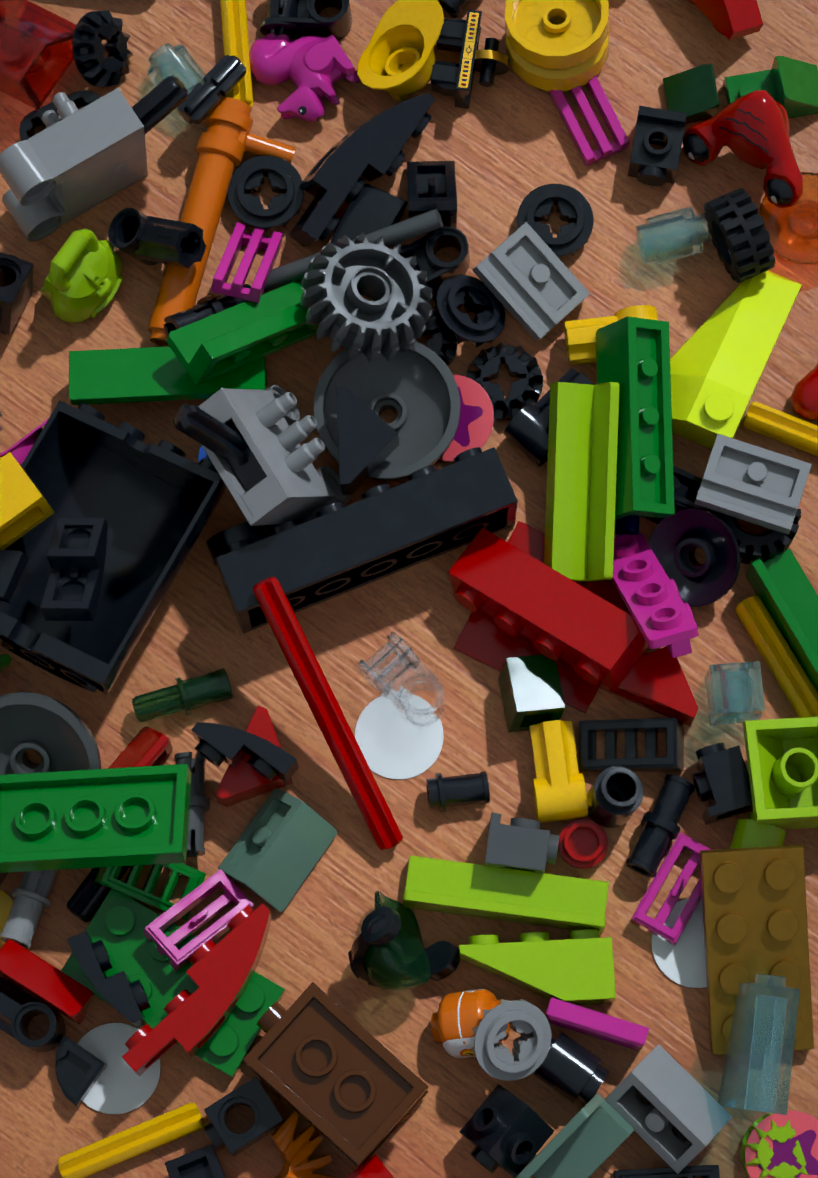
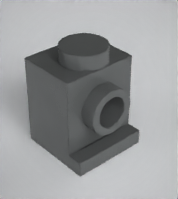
(520, 845)

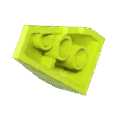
(726, 358)

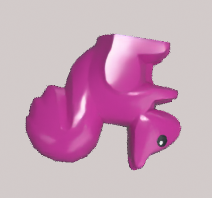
(310, 62)

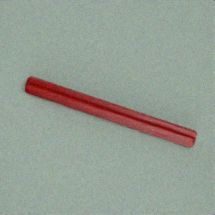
(327, 713)

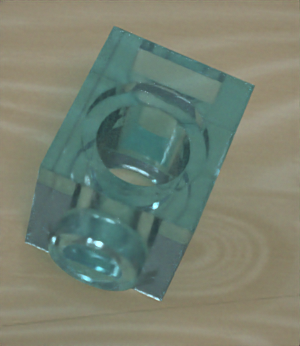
(734, 692)

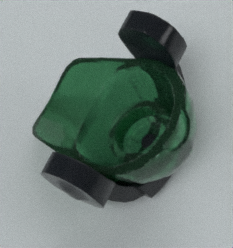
(392, 950)

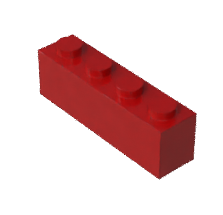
(547, 609)

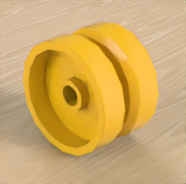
(557, 41)

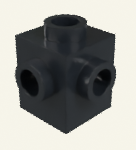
(505, 1132)

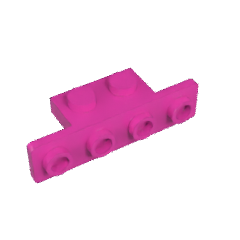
(652, 596)

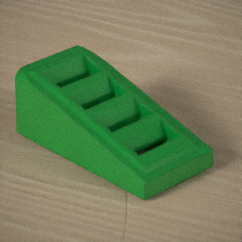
(108, 877)

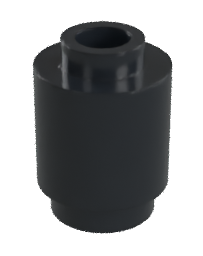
(614, 796)
(571, 1070)

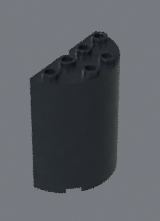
(153, 515)

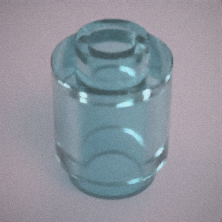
(176, 62)
(672, 236)

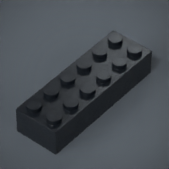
(372, 536)

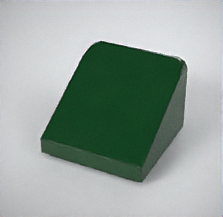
(693, 93)

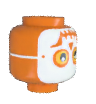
(456, 1018)

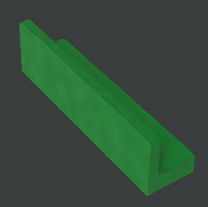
(242, 333)
(638, 358)
(148, 376)
(791, 605)

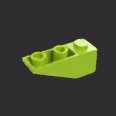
(568, 969)

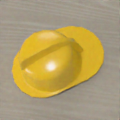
(402, 48)

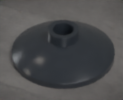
(675, 546)

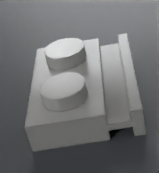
(531, 281)
(753, 484)

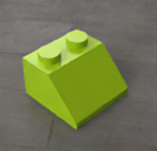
(783, 771)

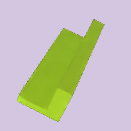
(582, 480)
(505, 894)

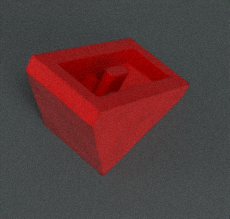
(659, 686)
(243, 781)

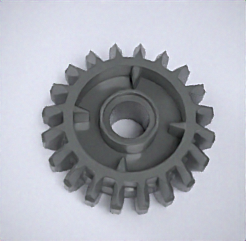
(361, 325)

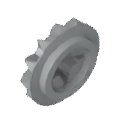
(528, 1049)

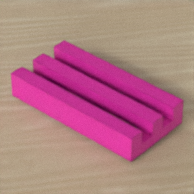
(605, 148)
(253, 242)
(657, 925)
(167, 945)
(596, 1024)

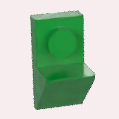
(788, 82)

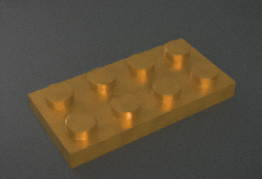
(754, 927)

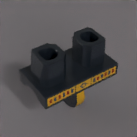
(457, 79)

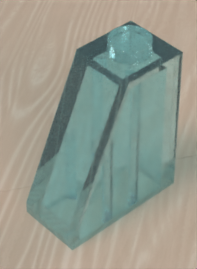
(761, 1047)

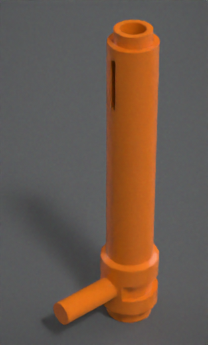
(219, 152)

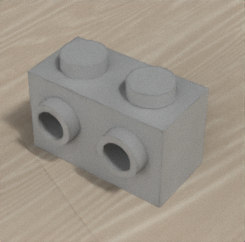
(668, 1108)

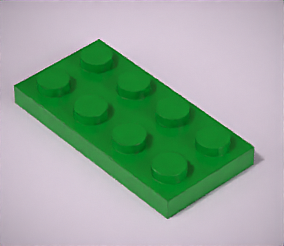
(94, 818)
(121, 928)

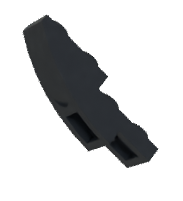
(364, 151)

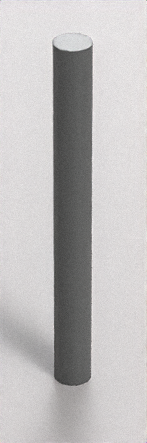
(392, 235)

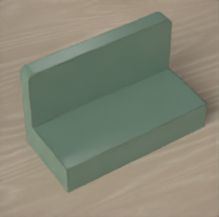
(278, 849)
(581, 1144)

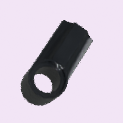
(156, 239)
(531, 424)
(16, 1012)

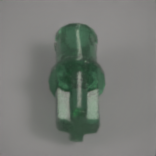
(185, 696)

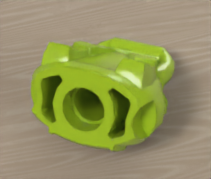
(82, 277)

